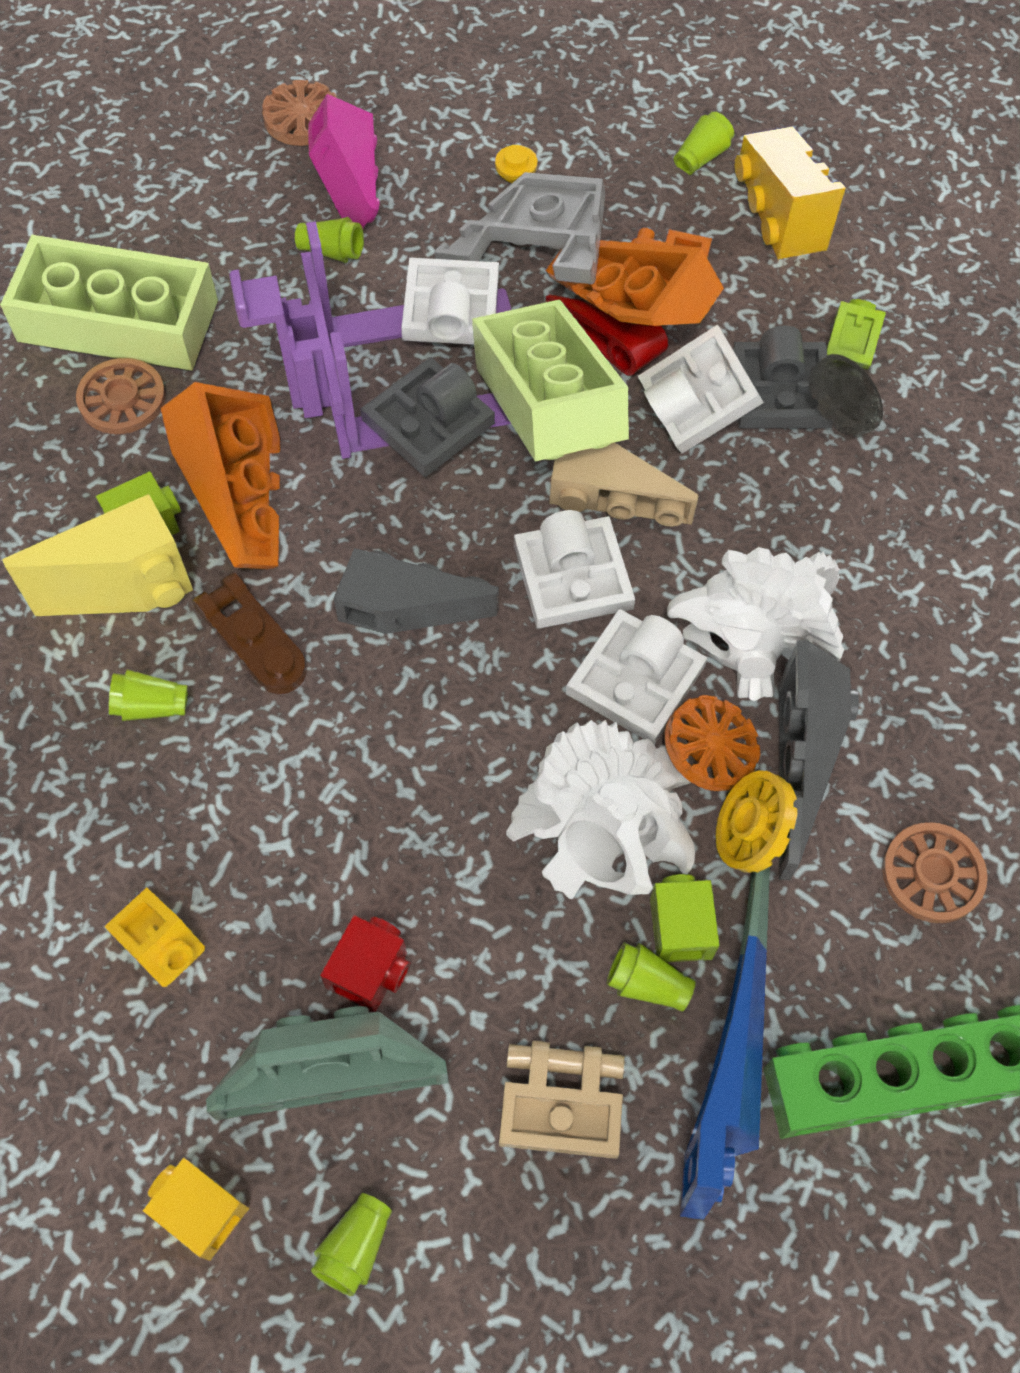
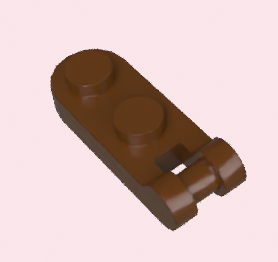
(253, 636)

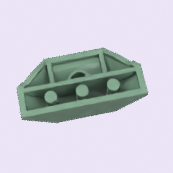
(324, 1063)

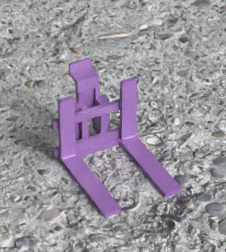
(315, 344)

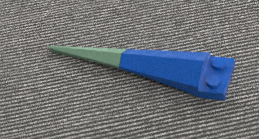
(732, 1101)

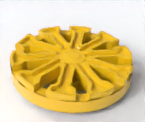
(752, 819)

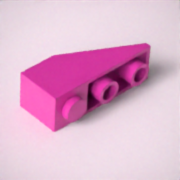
(344, 156)

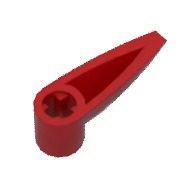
(622, 343)

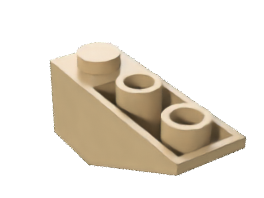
(620, 485)

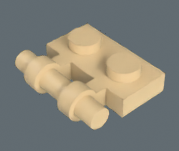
(559, 1117)

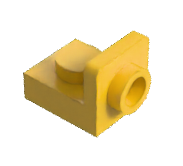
(155, 937)

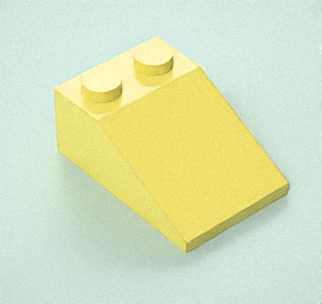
(103, 565)

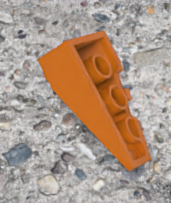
(650, 283)
(224, 453)

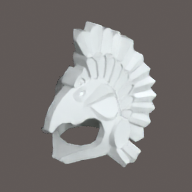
(761, 612)
(602, 802)

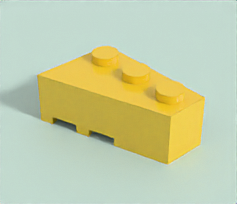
(788, 192)

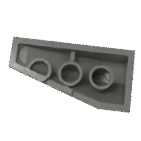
(812, 723)

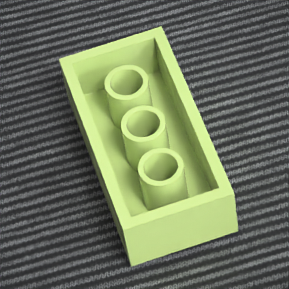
(110, 302)
(551, 380)

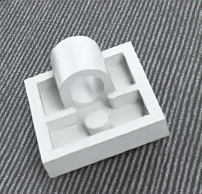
(445, 298)
(699, 389)
(573, 569)
(637, 673)

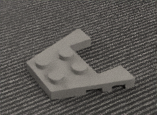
(542, 212)

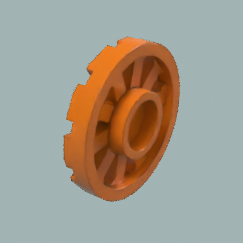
(711, 743)

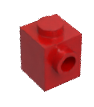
(367, 962)

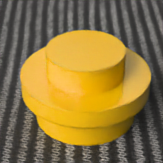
(514, 161)

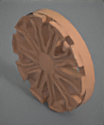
(292, 111)
(120, 395)
(934, 872)

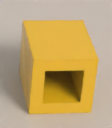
(194, 1208)

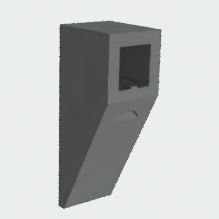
(405, 596)

